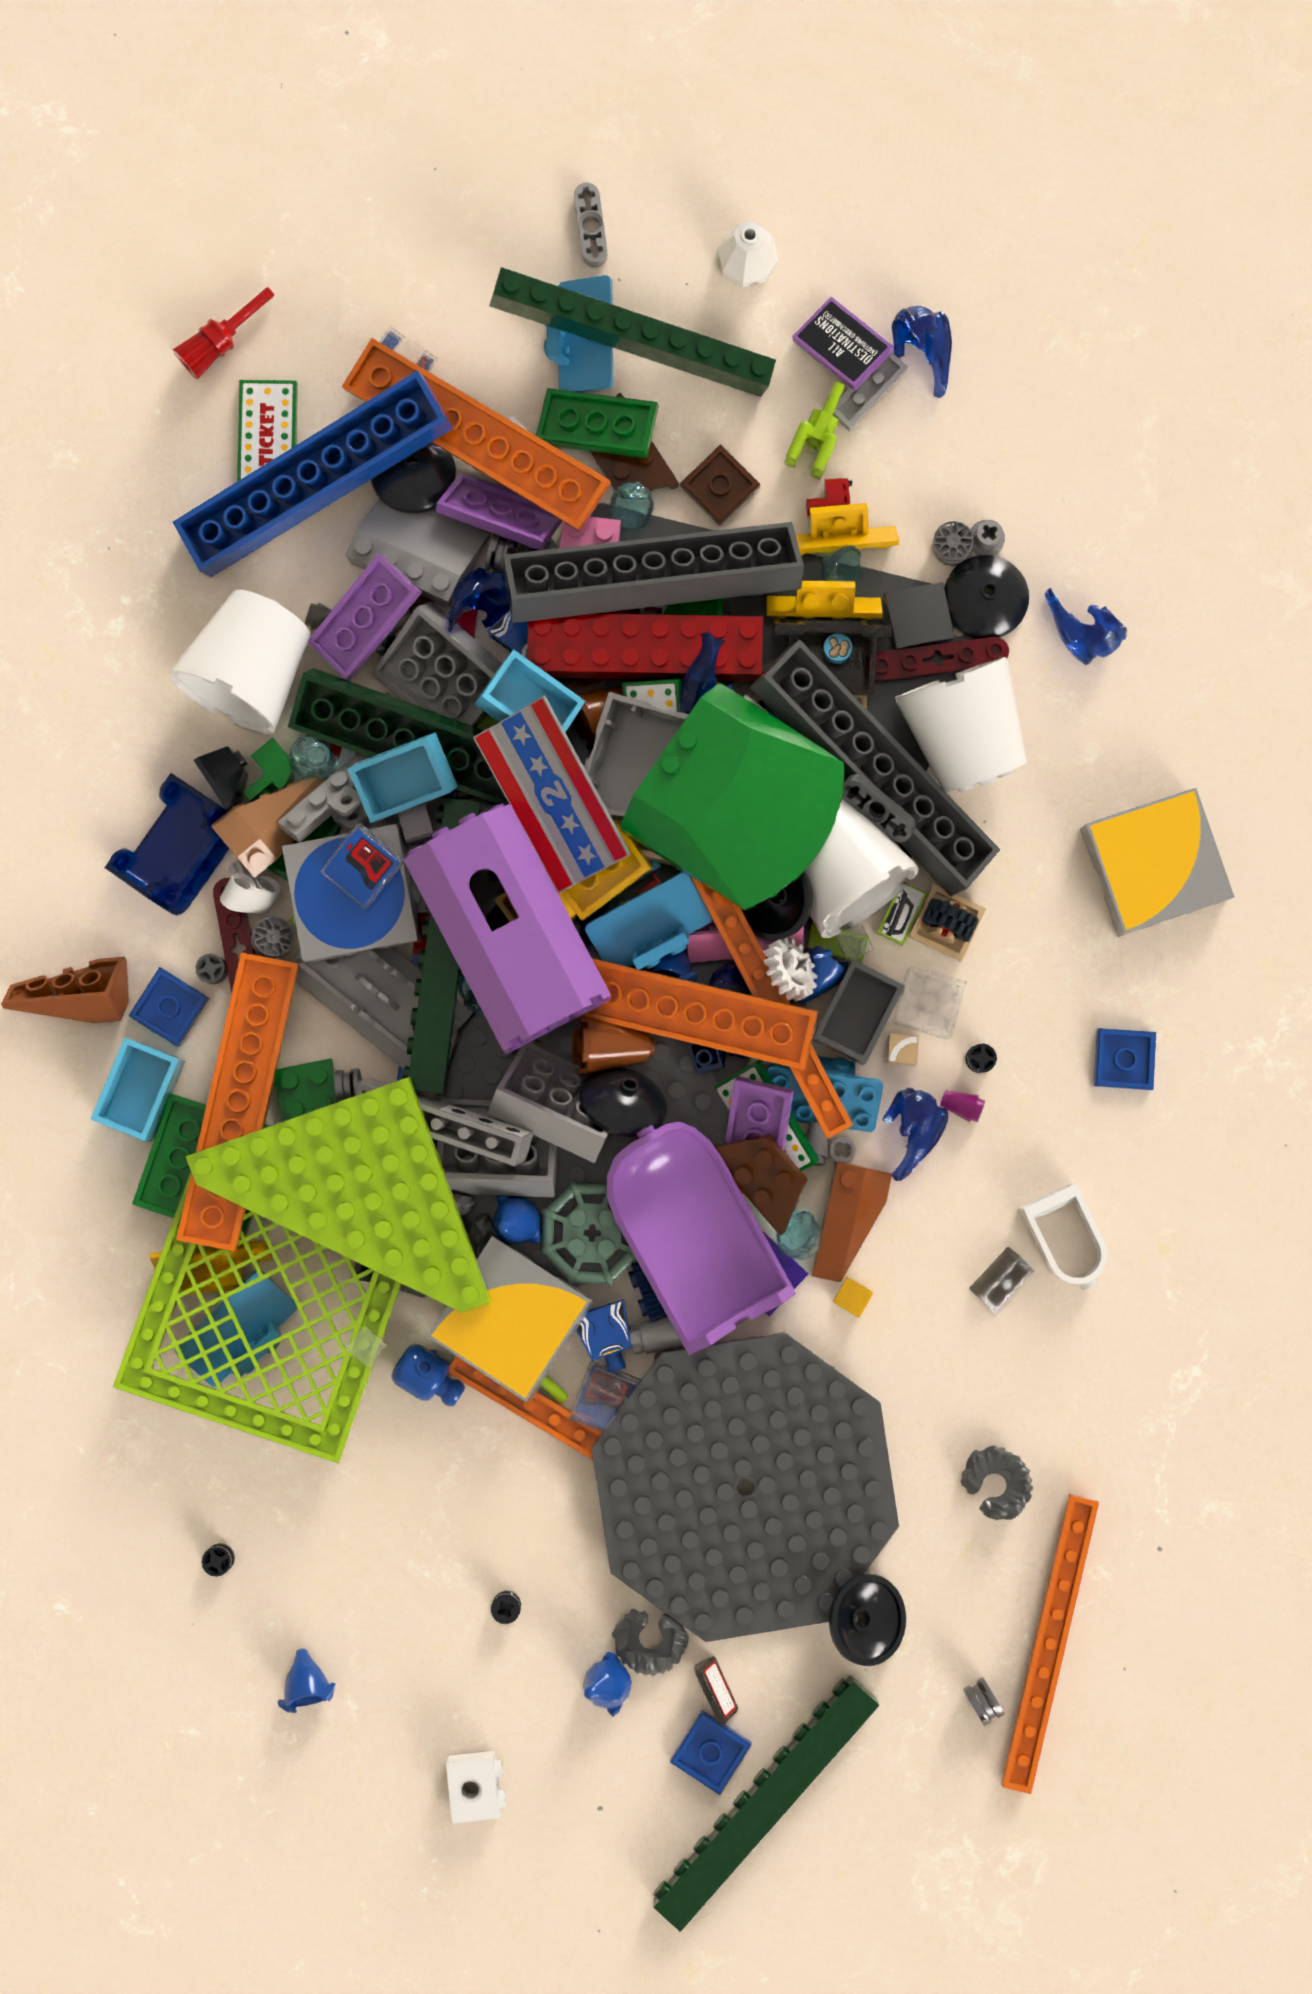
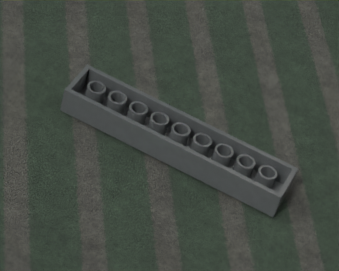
(652, 572)
(829, 715)

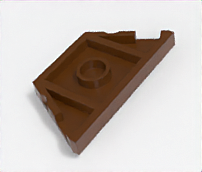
(650, 472)
(765, 1177)

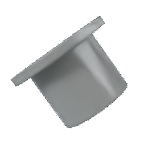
(987, 537)

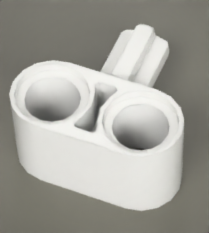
(248, 893)

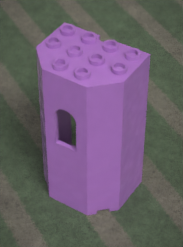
(531, 969)

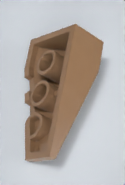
(254, 830)

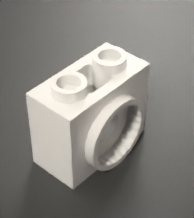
(482, 1770)

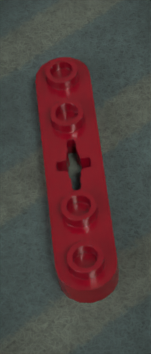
(909, 663)
(231, 923)

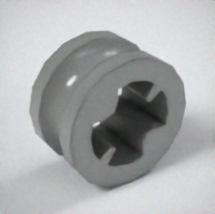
(843, 1140)

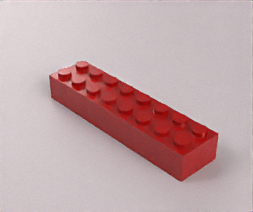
(644, 646)

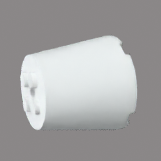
(244, 661)
(967, 726)
(855, 873)

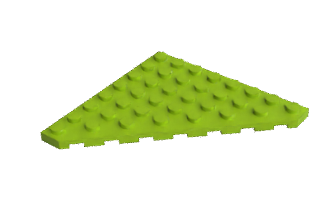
(359, 1184)

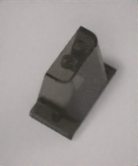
(859, 670)

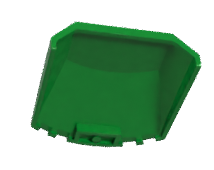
(737, 799)

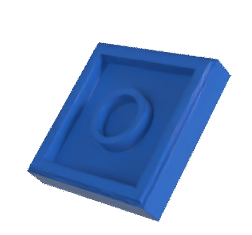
(169, 1006)
(1125, 1059)
(710, 1752)

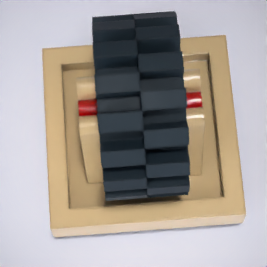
(947, 923)

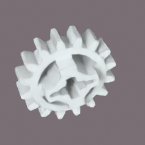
(790, 969)

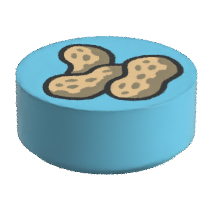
(837, 648)

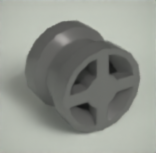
(206, 969)

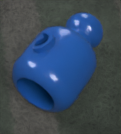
(425, 1375)

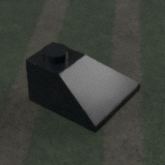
(225, 775)

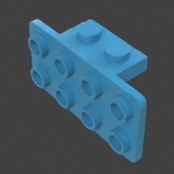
(582, 362)
(650, 924)
(858, 1094)
(259, 1312)

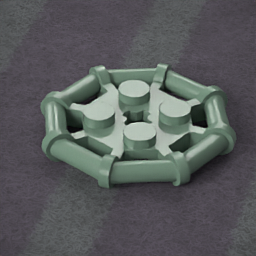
(577, 1243)

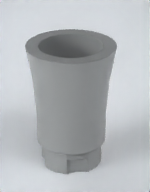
(654, 1336)

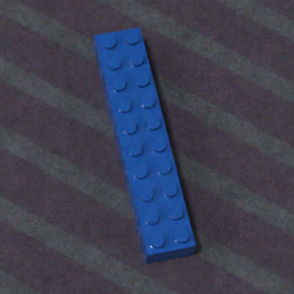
(313, 474)

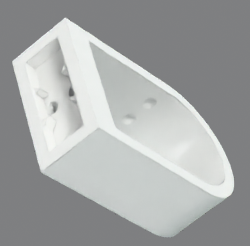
(1054, 1201)

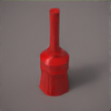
(216, 337)

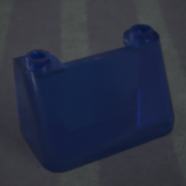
(177, 850)

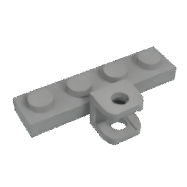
(333, 797)

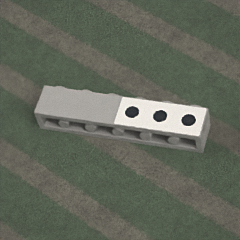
(469, 1129)

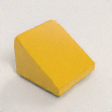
(853, 1297)

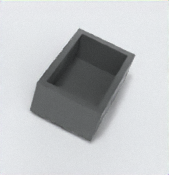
(858, 1012)

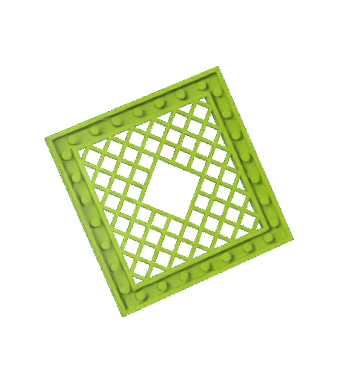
(321, 1440)

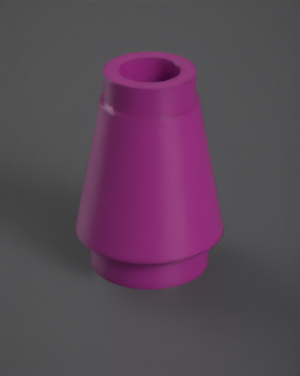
(963, 1105)

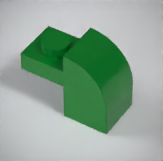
(277, 770)

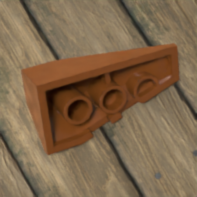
(83, 995)
(850, 1212)

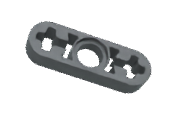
(879, 820)

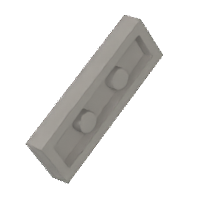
(856, 404)

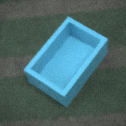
(520, 684)
(402, 777)
(137, 1089)

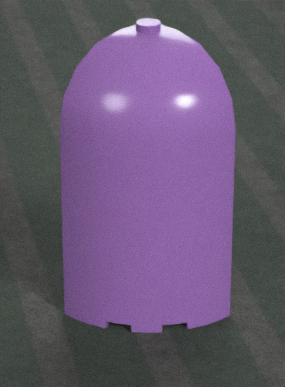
(693, 1234)

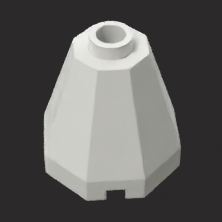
(747, 254)

